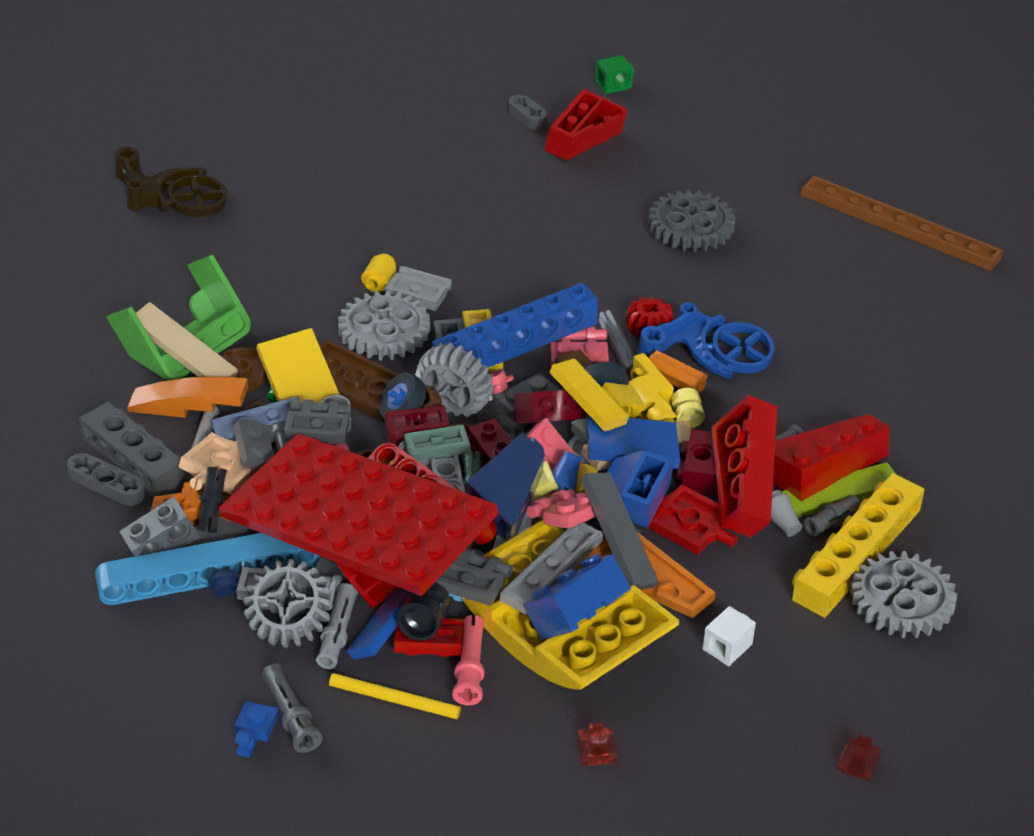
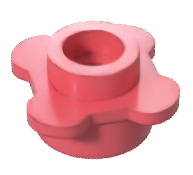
(500, 381)

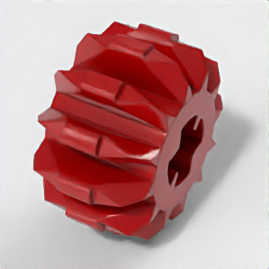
(647, 313)

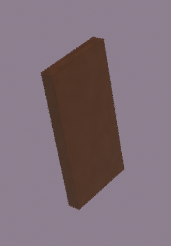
(357, 378)

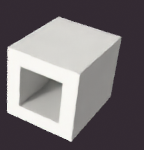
(729, 635)

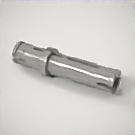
(335, 635)

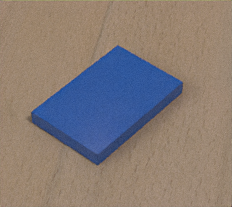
(635, 436)

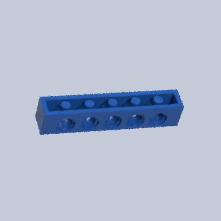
(528, 326)

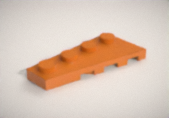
(676, 585)

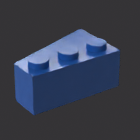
(576, 596)

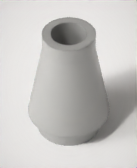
(783, 514)

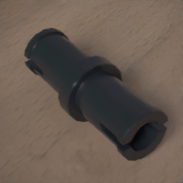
(212, 499)

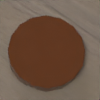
(248, 366)

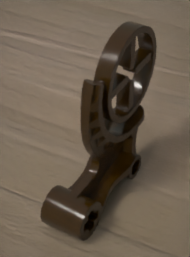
(148, 190)

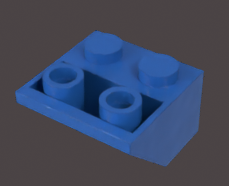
(642, 483)

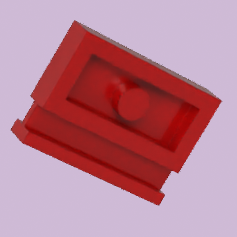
(444, 643)

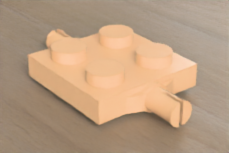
(219, 453)

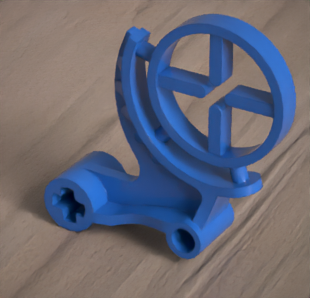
(694, 327)

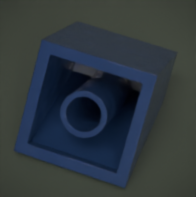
(510, 483)

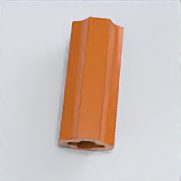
(678, 373)

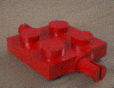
(690, 520)

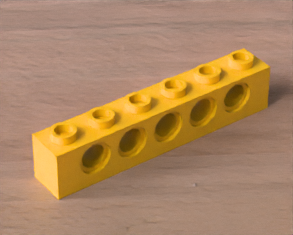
(860, 537)

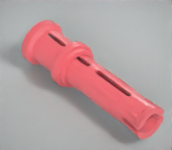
(470, 670)

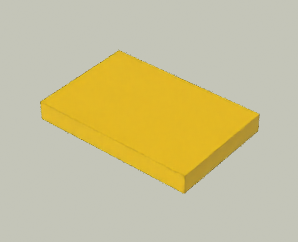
(297, 367)

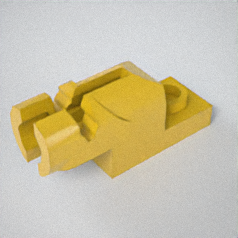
(652, 389)

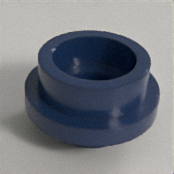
(224, 583)

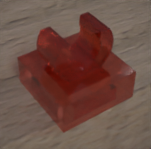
(597, 745)
(860, 757)

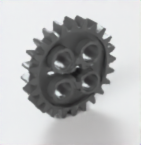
(691, 220)

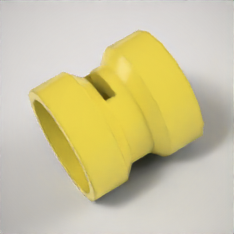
(688, 407)

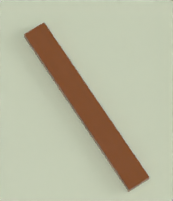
(902, 223)

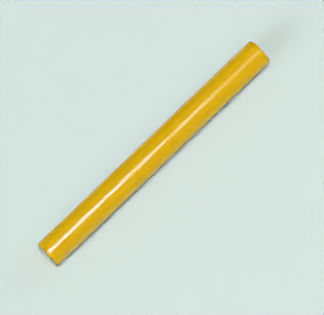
(395, 696)

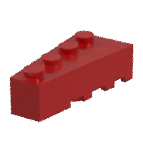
(827, 454)

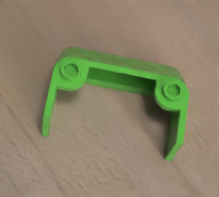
(217, 324)

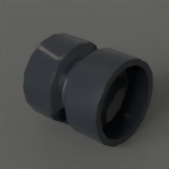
(423, 615)

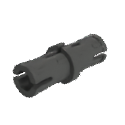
(831, 515)

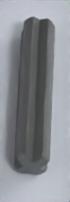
(617, 339)

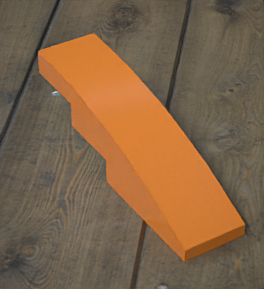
(193, 393)

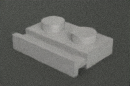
(420, 286)

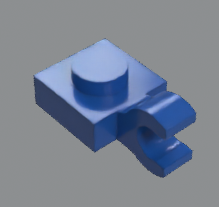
(254, 724)

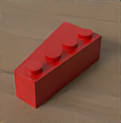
(745, 465)

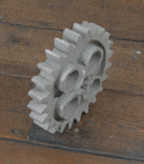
(384, 325)
(903, 594)

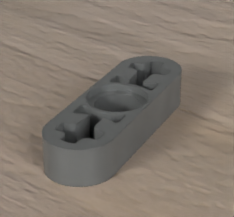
(113, 489)

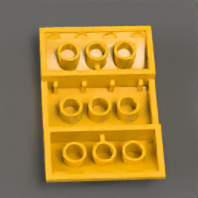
(590, 650)

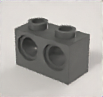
(160, 530)

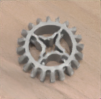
(457, 377)
(314, 607)

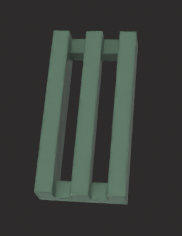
(437, 442)

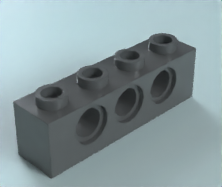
(132, 449)

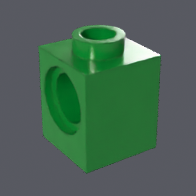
(614, 74)

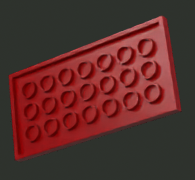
(360, 513)

